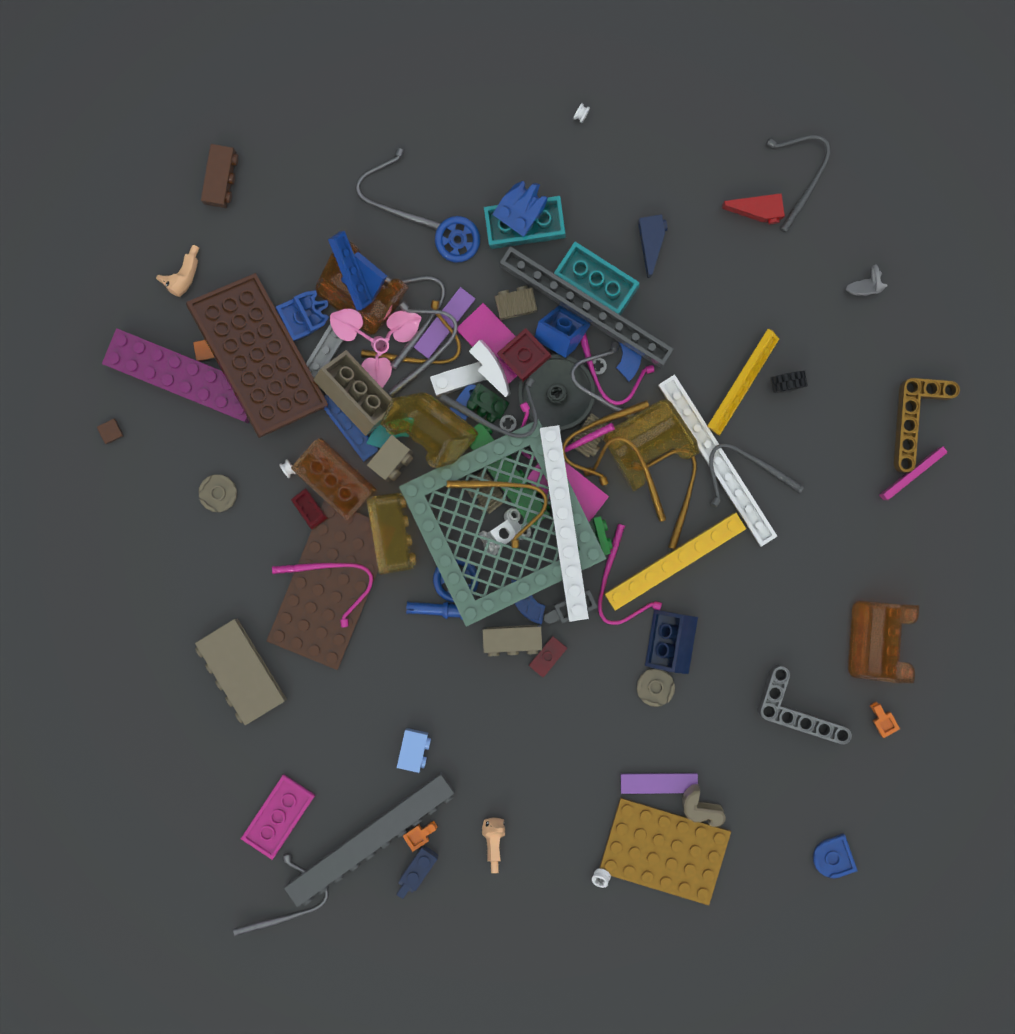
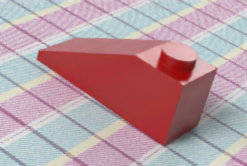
(760, 208)

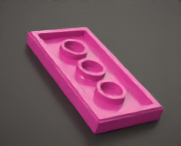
(487, 327)
(588, 494)
(278, 817)

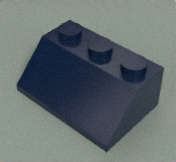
(671, 641)

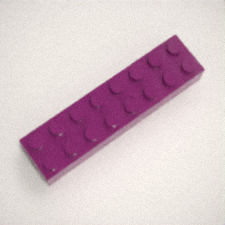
(172, 373)

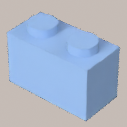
(413, 749)

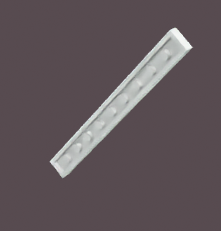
(722, 466)
(564, 523)

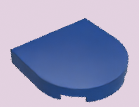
(834, 857)

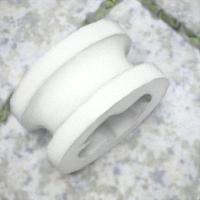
(581, 113)
(286, 468)
(601, 878)

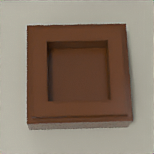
(110, 431)

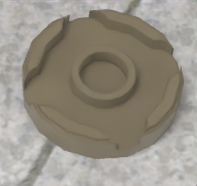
(217, 493)
(655, 687)

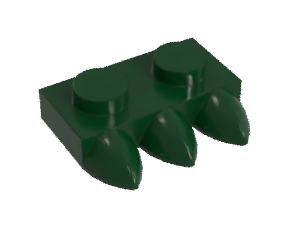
(487, 402)

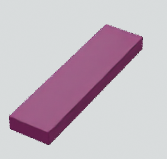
(910, 476)

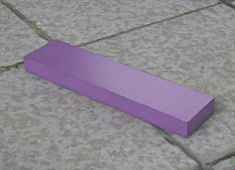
(437, 331)
(656, 782)

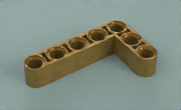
(913, 416)

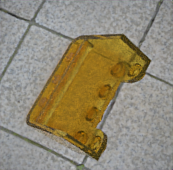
(432, 426)
(653, 433)
(390, 533)

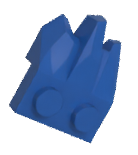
(521, 207)
(303, 314)

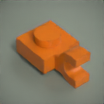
(884, 722)
(418, 837)

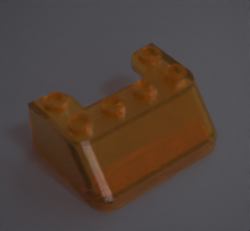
(336, 292)
(877, 641)

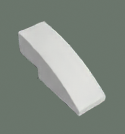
(491, 367)

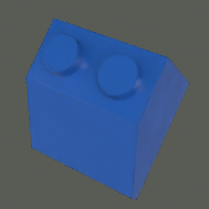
(561, 331)

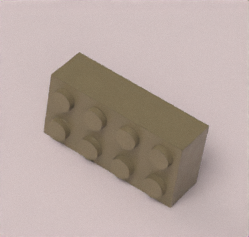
(354, 391)

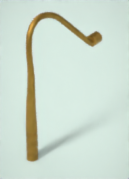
(435, 305)
(619, 414)
(480, 484)
(653, 492)
(679, 524)

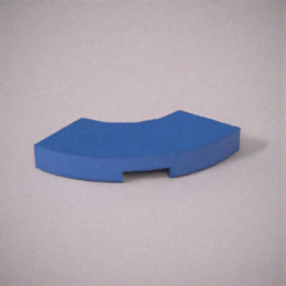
(629, 362)
(531, 608)

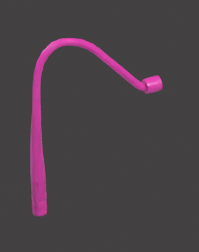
(648, 369)
(591, 436)
(616, 540)
(304, 567)

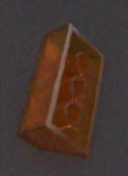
(333, 478)

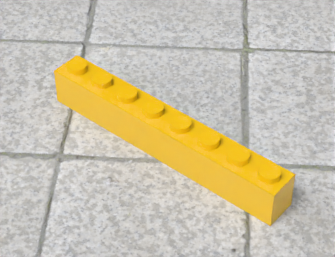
(674, 561)

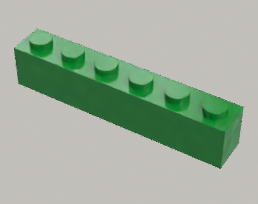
(483, 438)

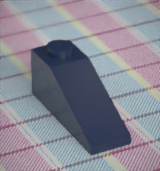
(651, 234)

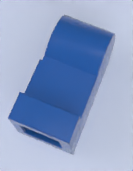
(463, 399)

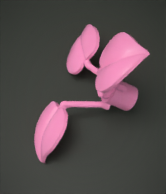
(401, 324)

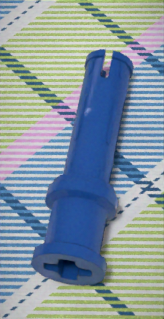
(445, 610)

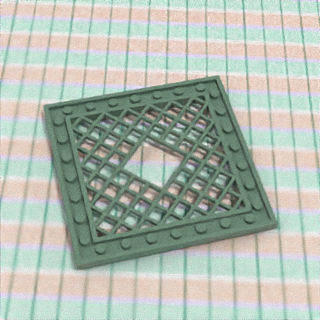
(416, 490)

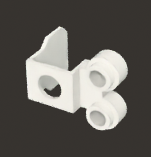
(512, 527)

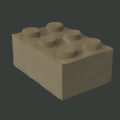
(391, 459)
(512, 639)

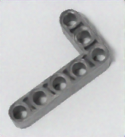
(796, 716)

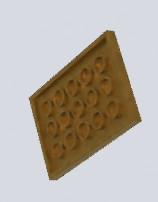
(664, 851)

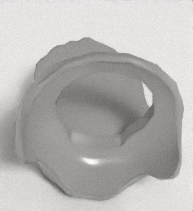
(868, 286)

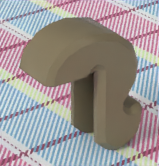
(701, 811)

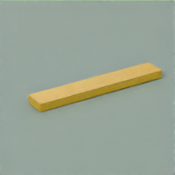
(743, 382)

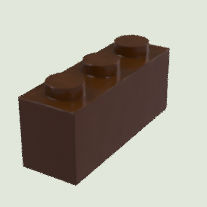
(219, 176)

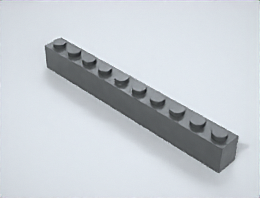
(586, 307)
(369, 839)

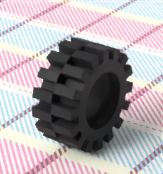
(789, 381)

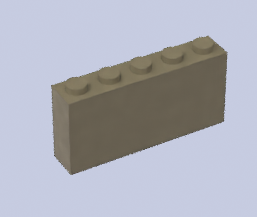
(240, 671)

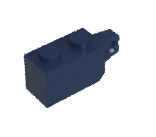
(416, 870)

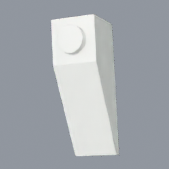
(457, 379)

